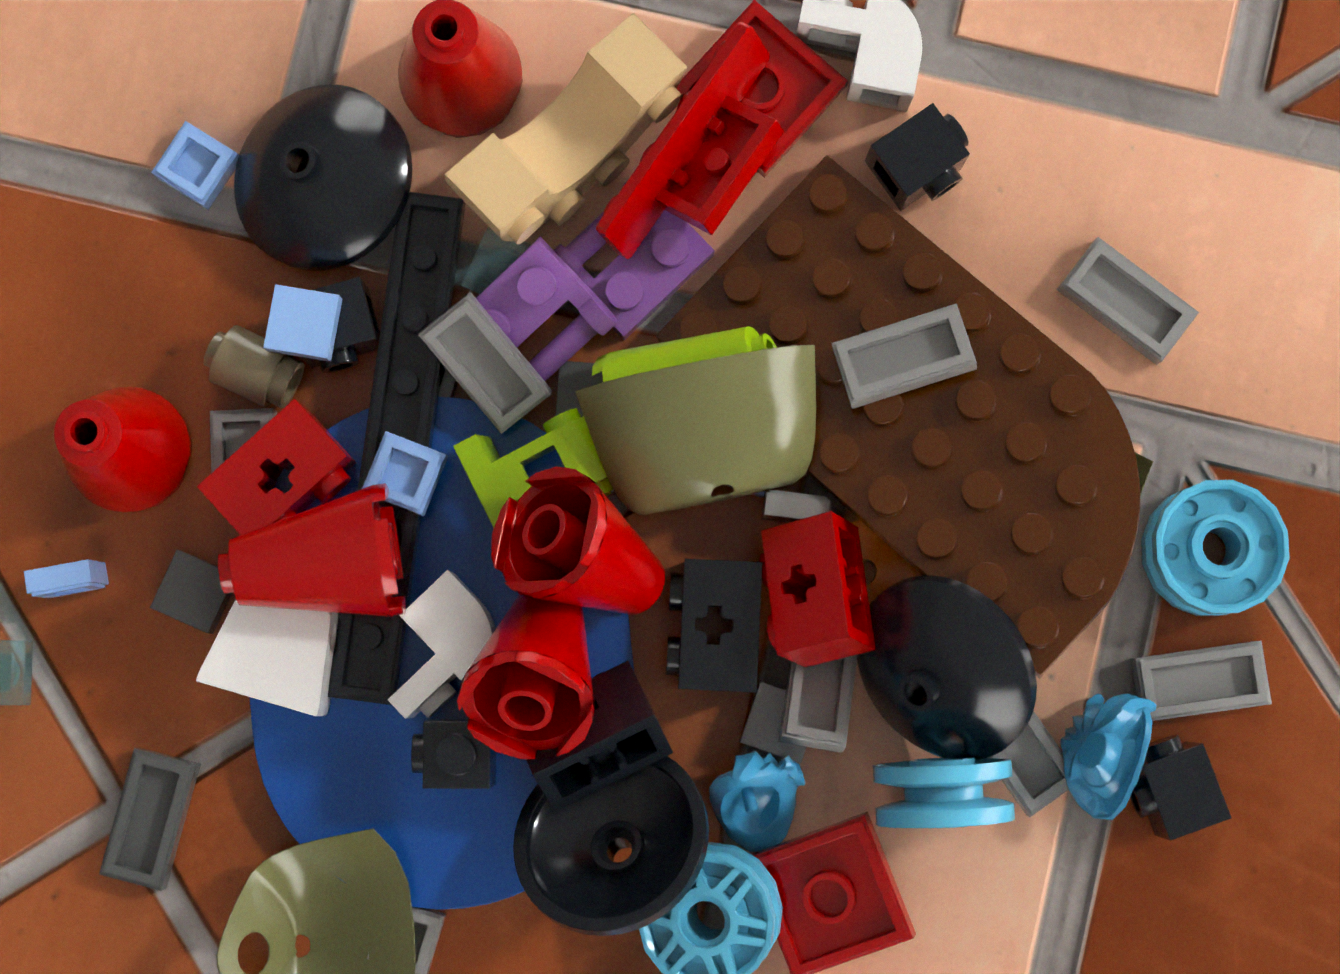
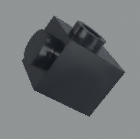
(920, 157)
(356, 329)
(452, 756)
(1178, 789)

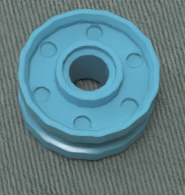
(1253, 542)
(943, 793)
(751, 914)

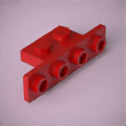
(701, 154)

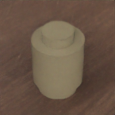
(249, 370)

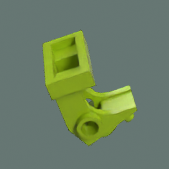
(505, 477)

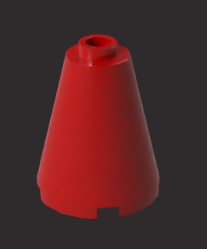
(458, 70)
(124, 448)
(574, 547)
(321, 559)
(534, 684)

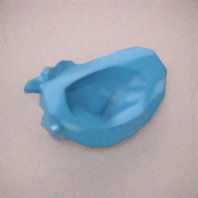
(1107, 752)
(757, 799)

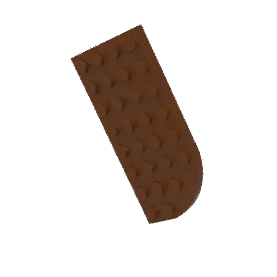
(981, 478)

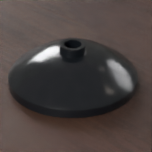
(345, 194)
(948, 668)
(570, 852)

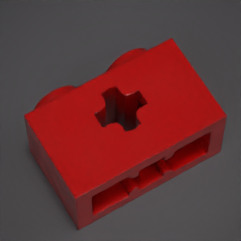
(288, 440)
(816, 590)

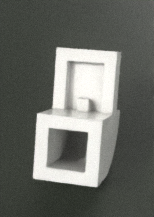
(884, 45)
(456, 630)

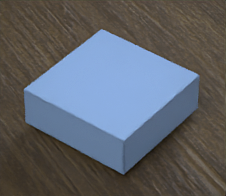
(196, 165)
(302, 323)
(408, 471)
(66, 578)

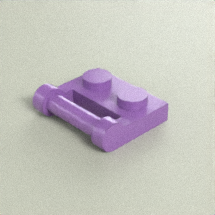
(646, 280)
(533, 291)

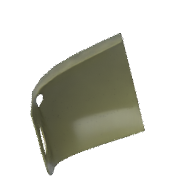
(705, 425)
(343, 921)

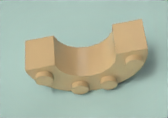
(574, 141)

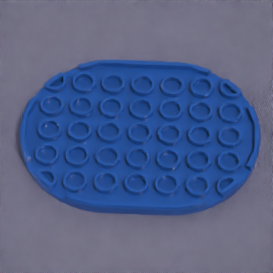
(355, 762)

